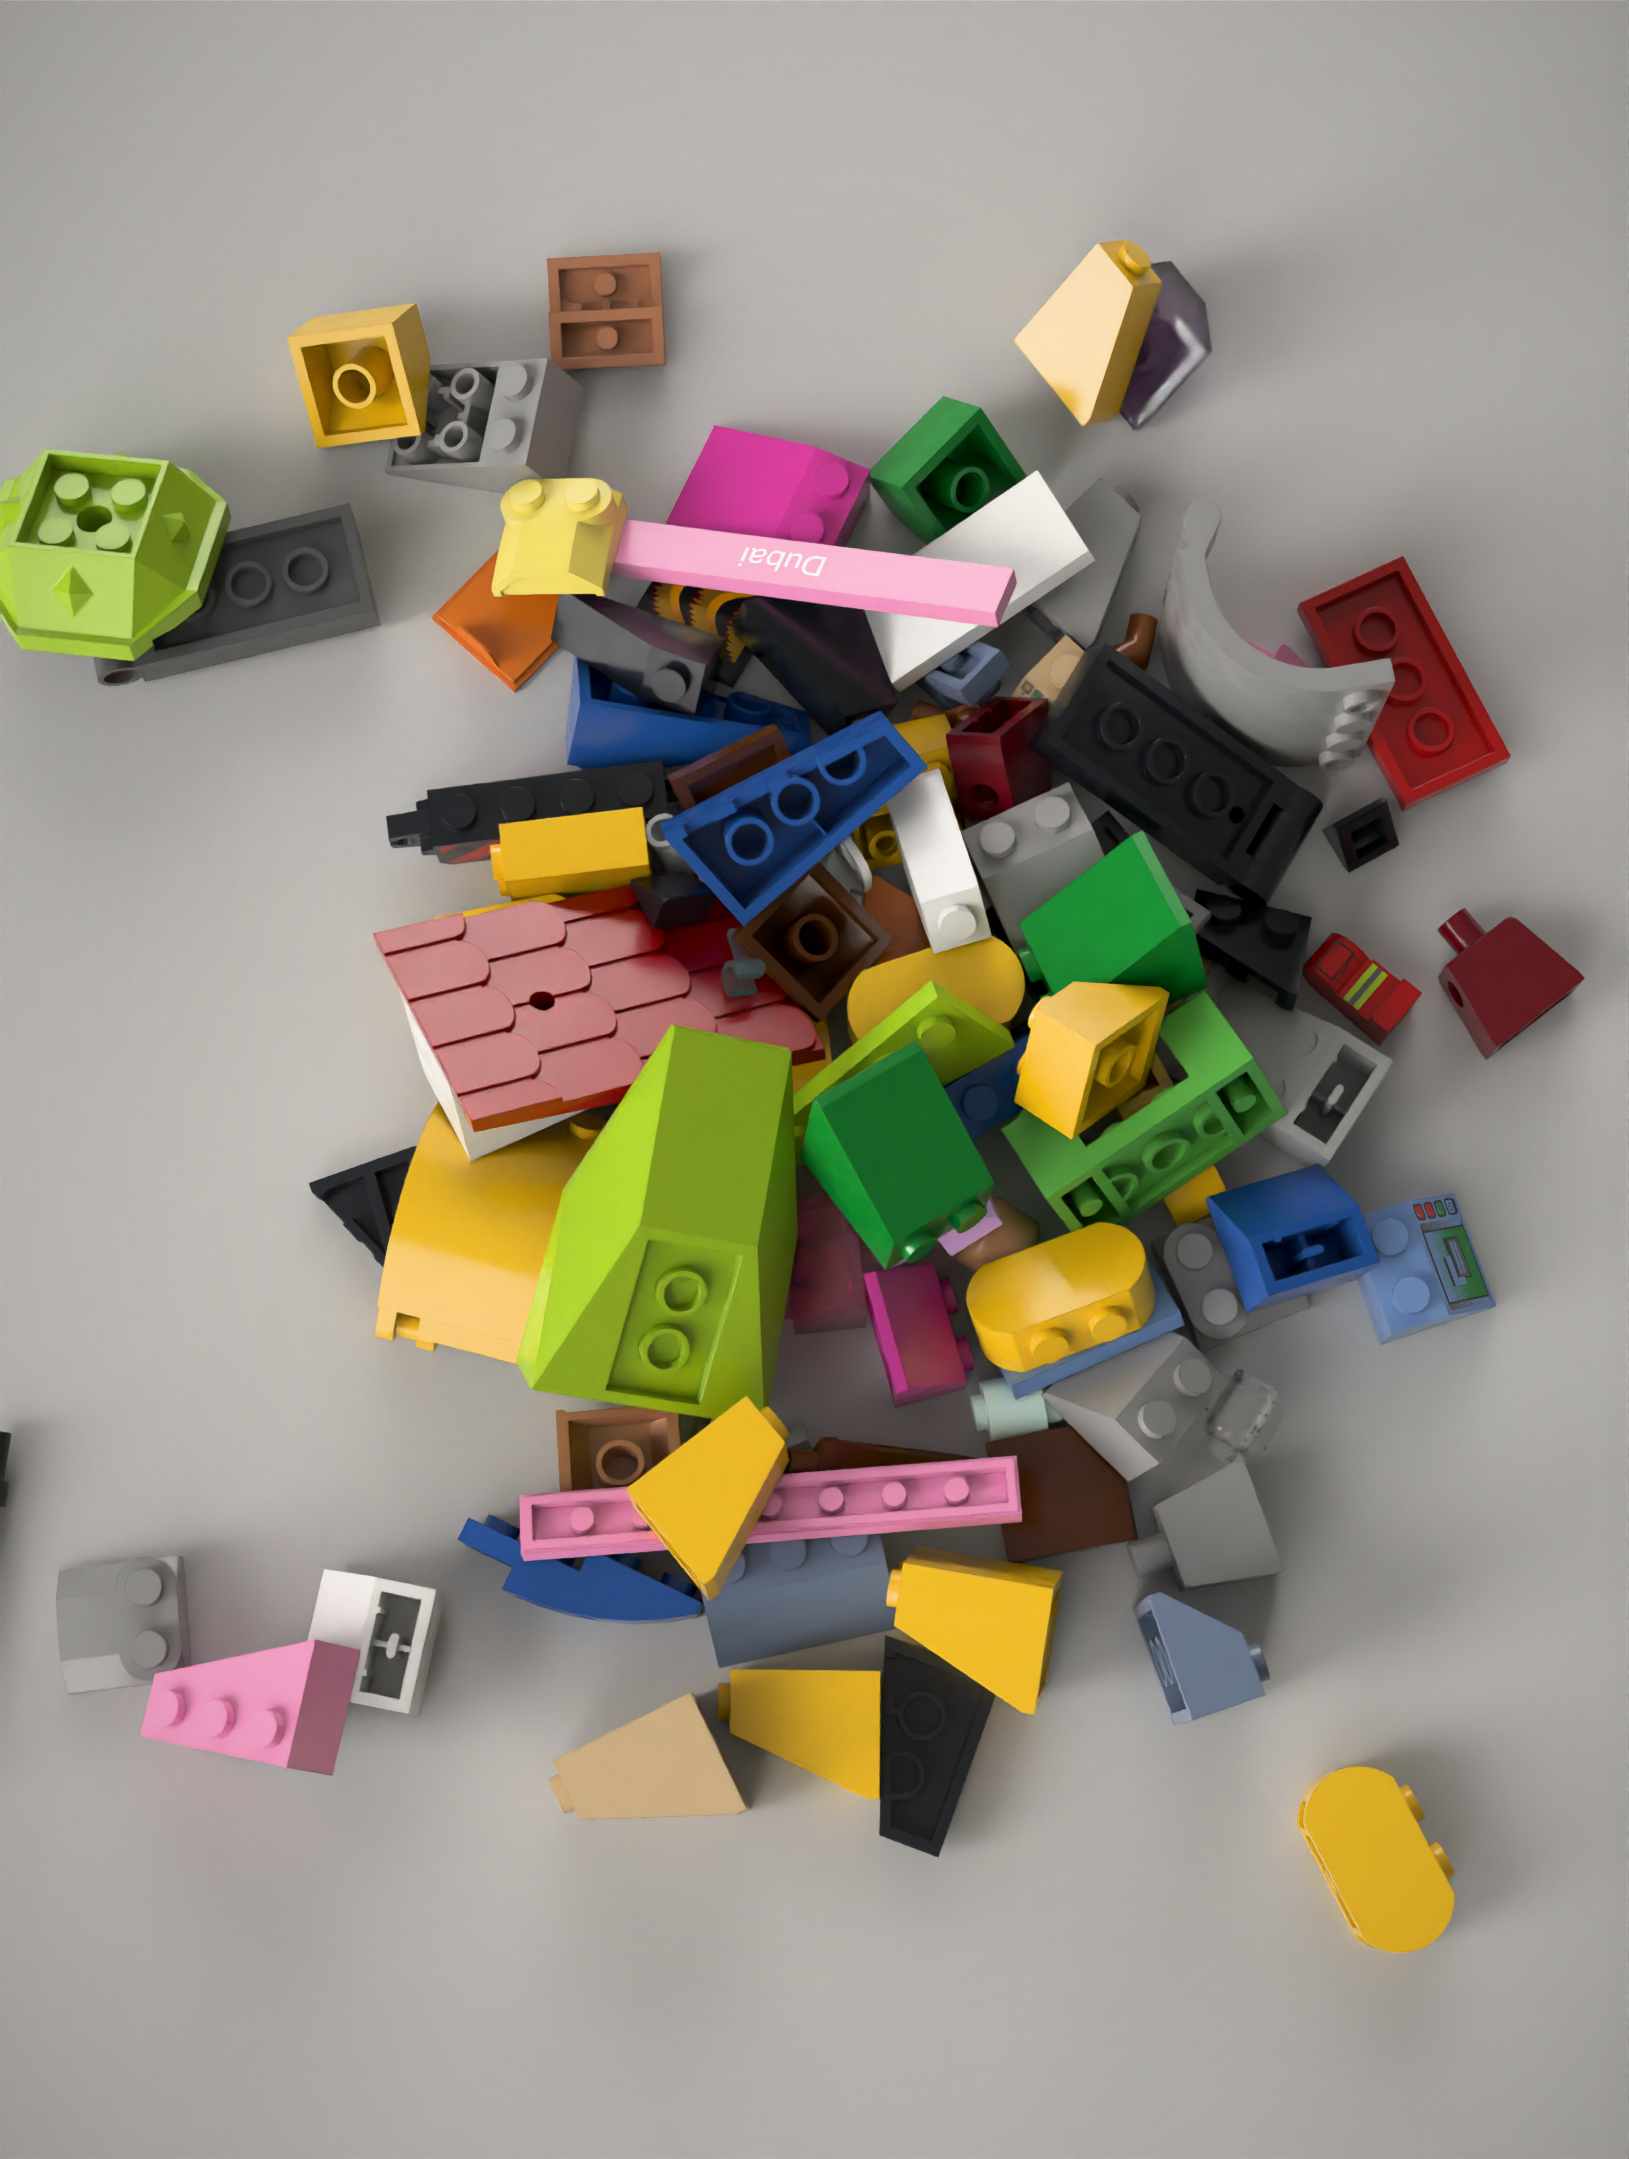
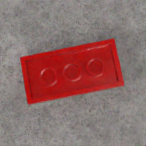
(1433, 721)

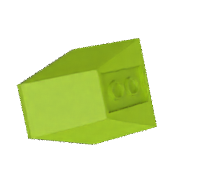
(675, 1237)

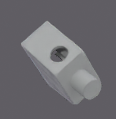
(1210, 1534)

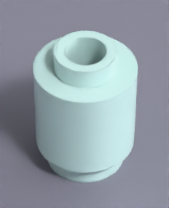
(1005, 1416)

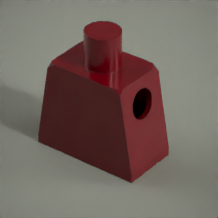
(992, 756)
(1502, 978)

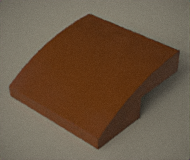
(1067, 1496)

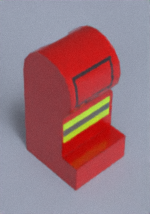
(1359, 987)

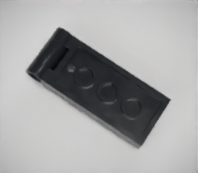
(1176, 774)

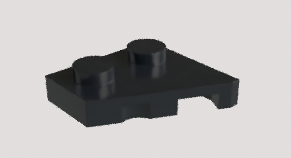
(1255, 943)
(367, 1198)

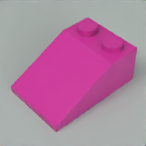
(772, 490)

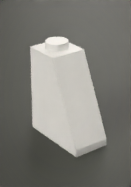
(937, 864)

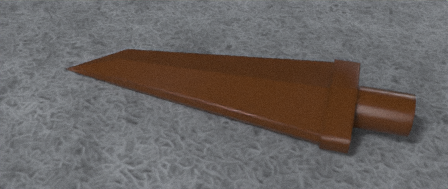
(839, 1454)

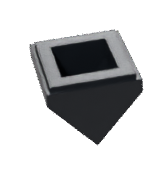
(1363, 835)

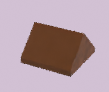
(814, 941)

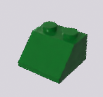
(945, 469)

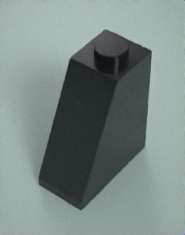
(820, 657)

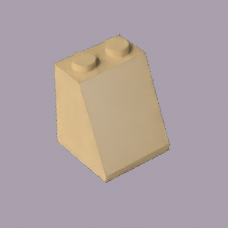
(650, 1769)

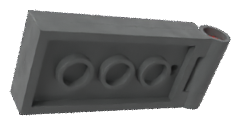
(267, 593)

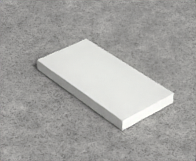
(1015, 531)

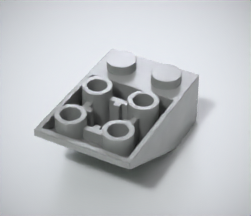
(492, 425)
(1311, 1065)

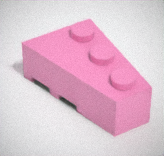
(259, 1706)

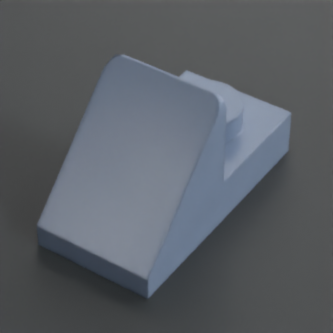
(967, 677)

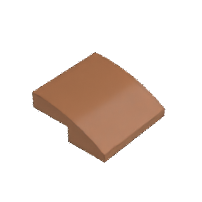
(606, 311)

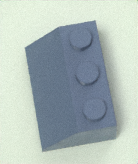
(800, 1597)
(1198, 1659)

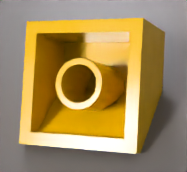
(363, 374)
(1088, 1052)

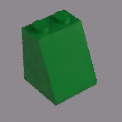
(1115, 928)
(897, 1157)

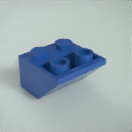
(1291, 1236)

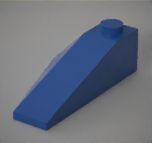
(617, 728)

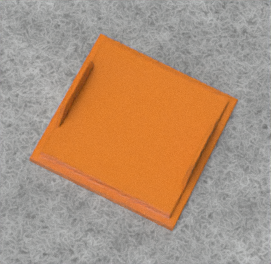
(501, 632)

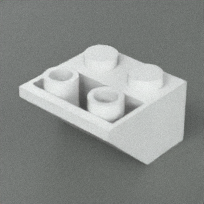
(391, 1627)

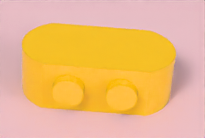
(978, 972)
(1061, 1297)
(1377, 1858)

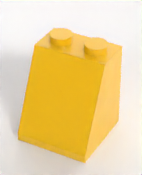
(981, 1617)

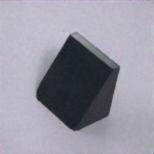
(673, 899)

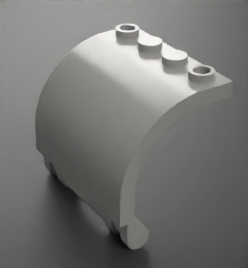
(1269, 706)

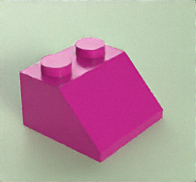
(915, 1333)

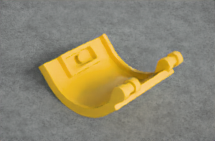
(475, 1236)

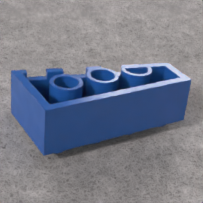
(791, 815)

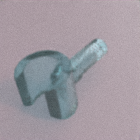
(740, 973)

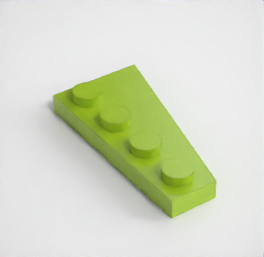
(945, 1027)

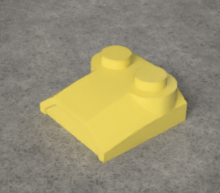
(558, 537)

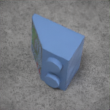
(1424, 1269)

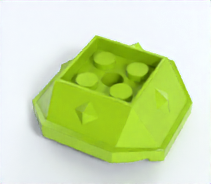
(105, 552)

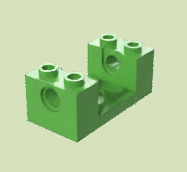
(1164, 1142)

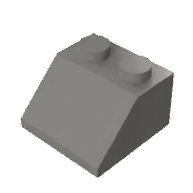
(1031, 855)
(1138, 1401)

